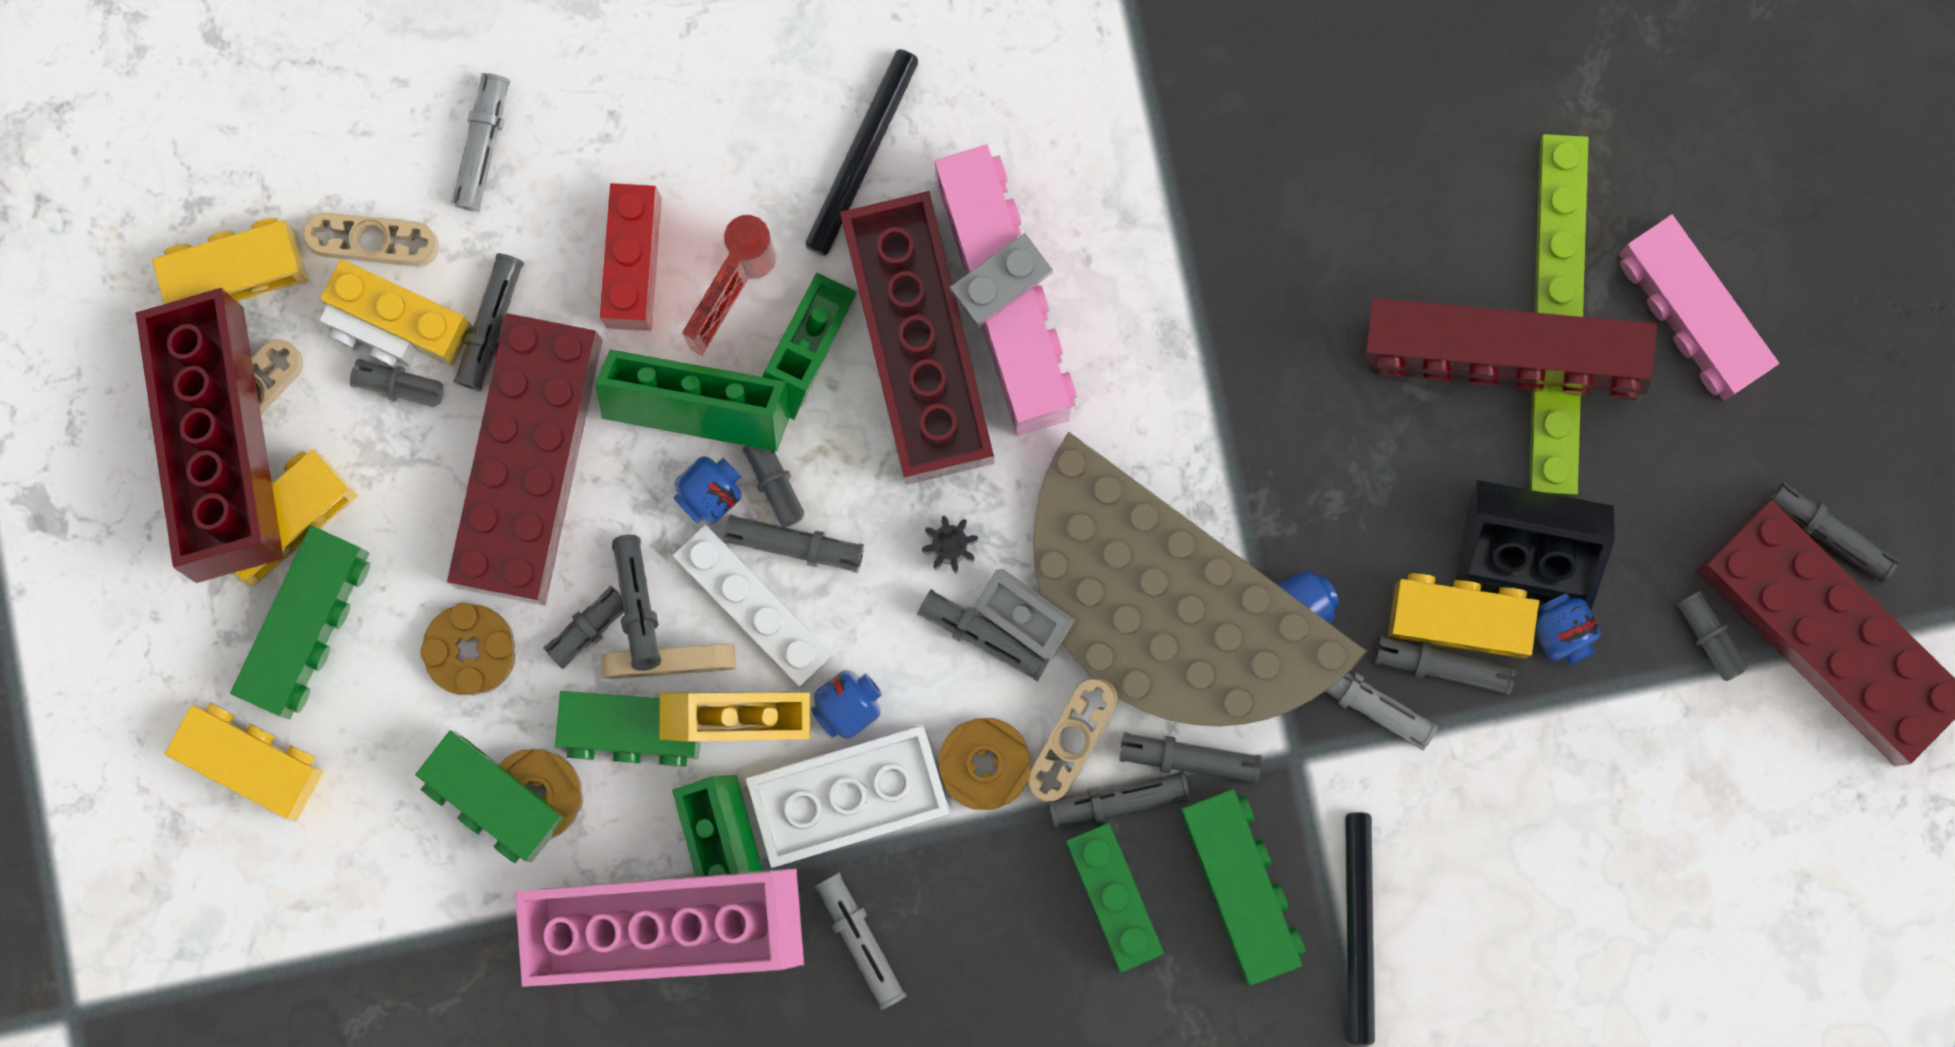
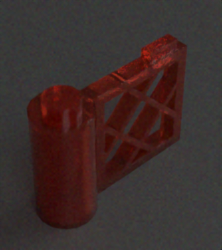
(750, 257)

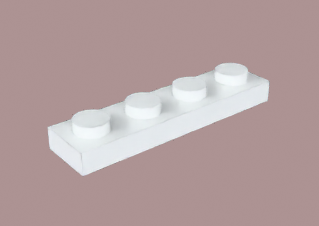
(753, 606)

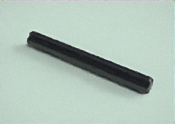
(862, 152)
(1360, 928)

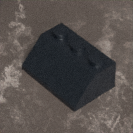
(1535, 542)

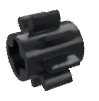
(947, 532)

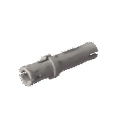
(483, 130)
(1383, 710)
(885, 991)

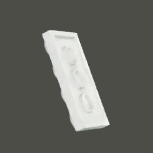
(847, 796)

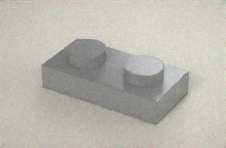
(1001, 280)
(1024, 614)

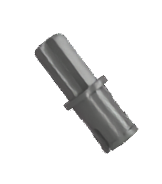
(396, 383)
(775, 484)
(1712, 636)

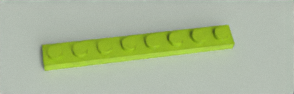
(1559, 292)

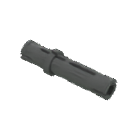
(489, 320)
(1841, 538)
(784, 541)
(638, 618)
(970, 627)
(1424, 661)
(1189, 758)
(1124, 799)

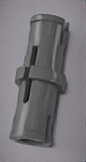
(585, 628)

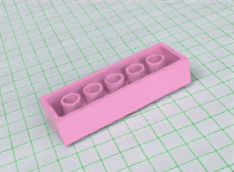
(1017, 336)
(660, 928)

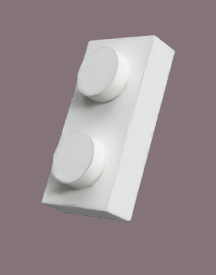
(384, 345)

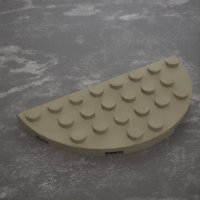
(1169, 606)

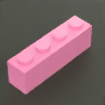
(1696, 308)

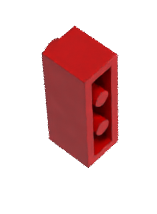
(630, 257)

